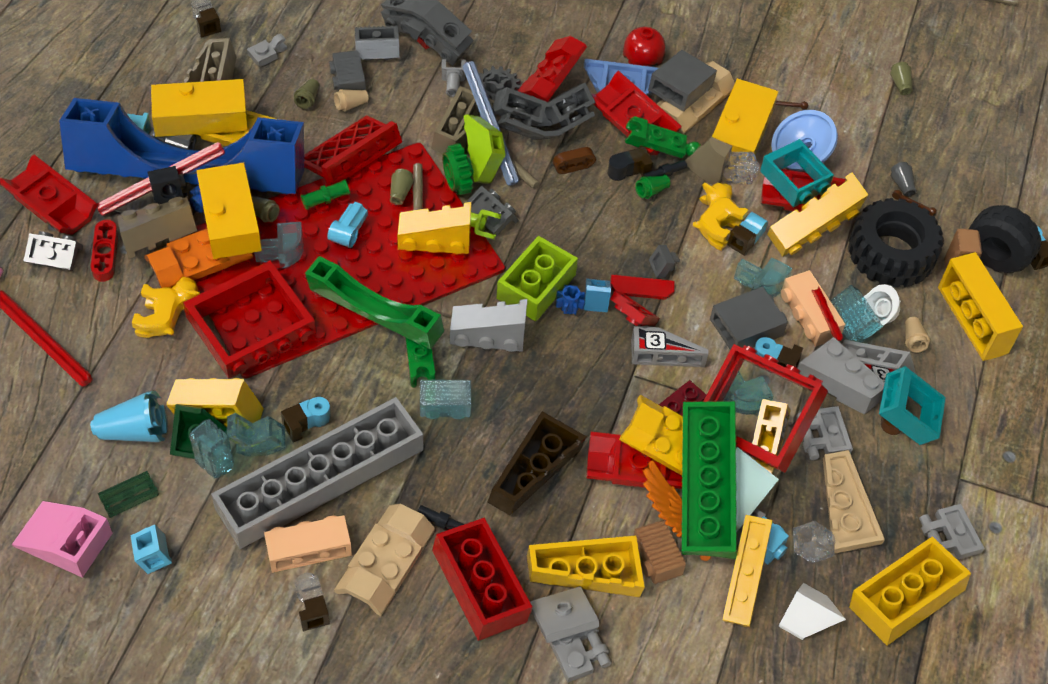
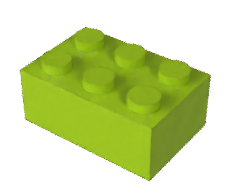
(537, 277)

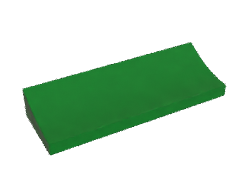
(709, 479)

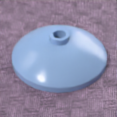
(813, 129)

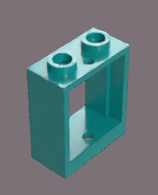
(799, 153)
(897, 388)

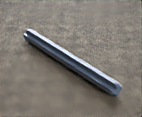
(487, 113)

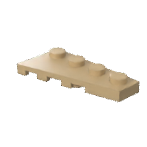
(848, 505)

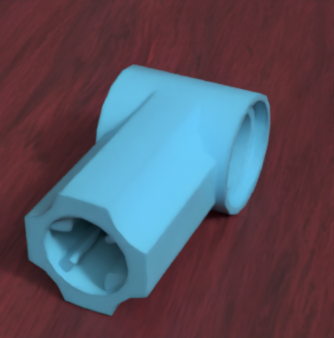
(346, 229)

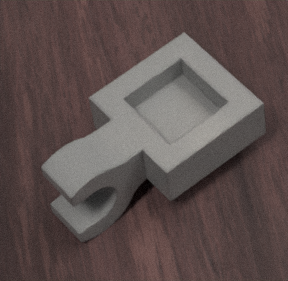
(267, 52)

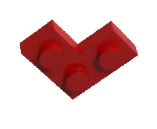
(635, 312)

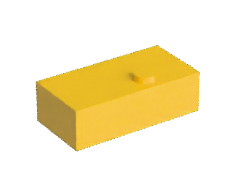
(199, 107)
(746, 116)
(229, 210)
(979, 306)
(909, 590)

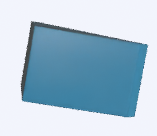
(597, 295)

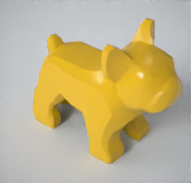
(720, 213)
(166, 305)

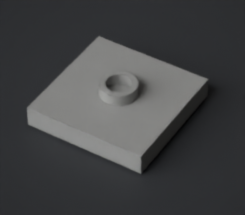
(564, 614)

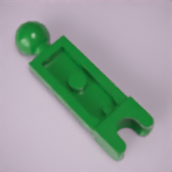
(659, 138)
(419, 362)

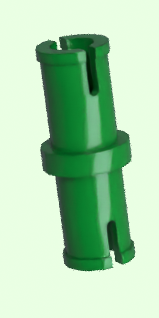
(325, 194)

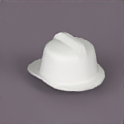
(884, 302)

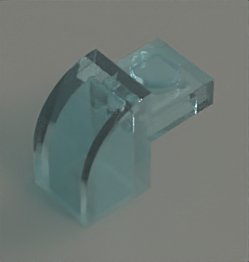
(286, 248)
(770, 277)
(748, 394)
(255, 438)

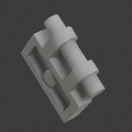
(831, 431)
(957, 529)
(574, 659)

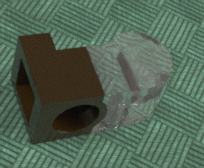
(206, 17)
(311, 595)

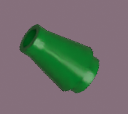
(651, 185)

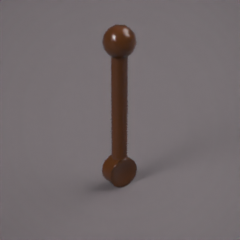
(803, 105)
(898, 195)

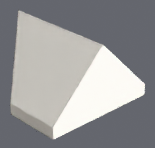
(810, 613)

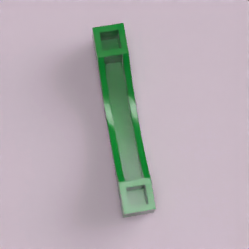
(407, 320)

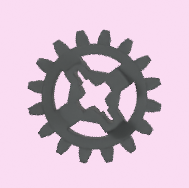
(498, 79)

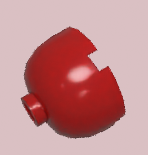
(644, 47)

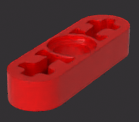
(108, 258)

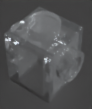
(813, 542)

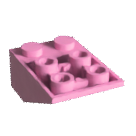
(64, 536)

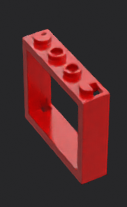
(234, 290)
(790, 373)

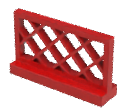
(362, 151)

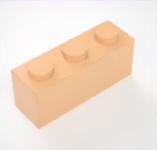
(805, 309)
(308, 543)

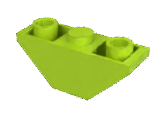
(484, 147)

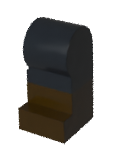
(629, 164)

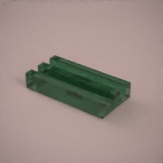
(127, 490)

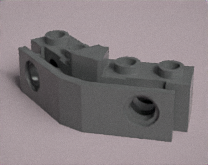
(430, 22)
(534, 113)

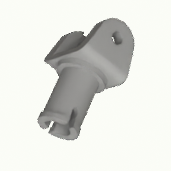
(453, 77)

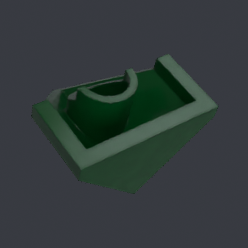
(185, 421)

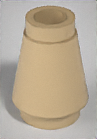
(350, 99)
(915, 335)

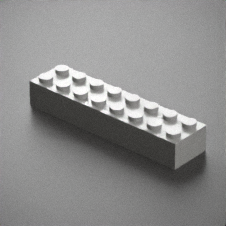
(317, 472)

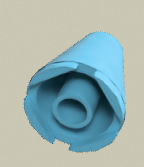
(132, 420)

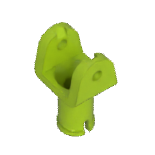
(479, 220)

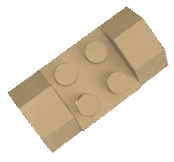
(692, 115)
(386, 557)

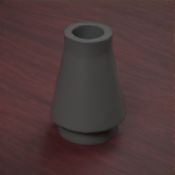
(903, 177)

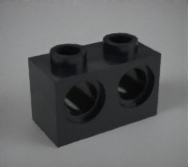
(163, 193)

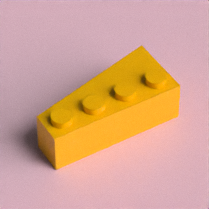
(818, 216)
(593, 564)

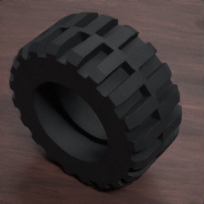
(887, 263)

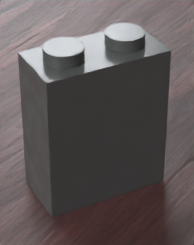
(682, 80)
(748, 318)

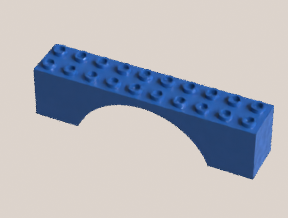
(106, 141)

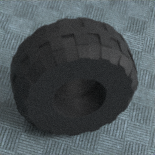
(1007, 238)

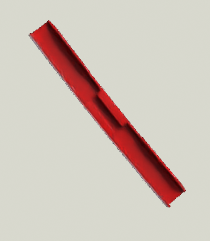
(833, 326)

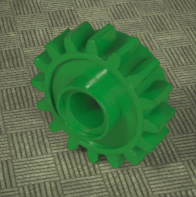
(458, 169)

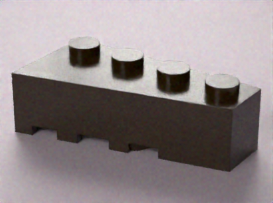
(537, 459)

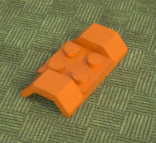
(189, 258)

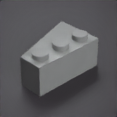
(489, 326)
(844, 376)

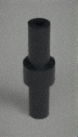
(667, 169)
(441, 519)

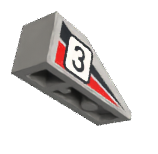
(663, 348)
(880, 359)

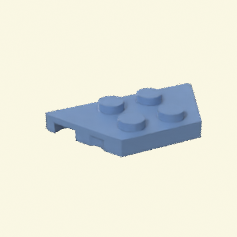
(603, 71)

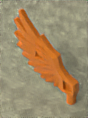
(665, 500)

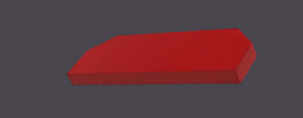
(642, 287)

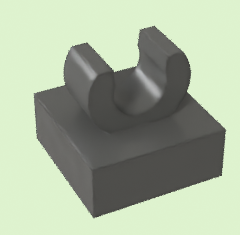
(663, 261)

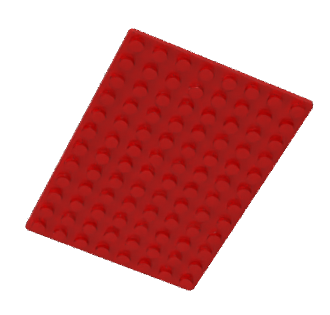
(372, 261)

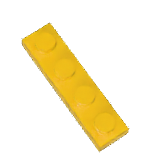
(747, 571)

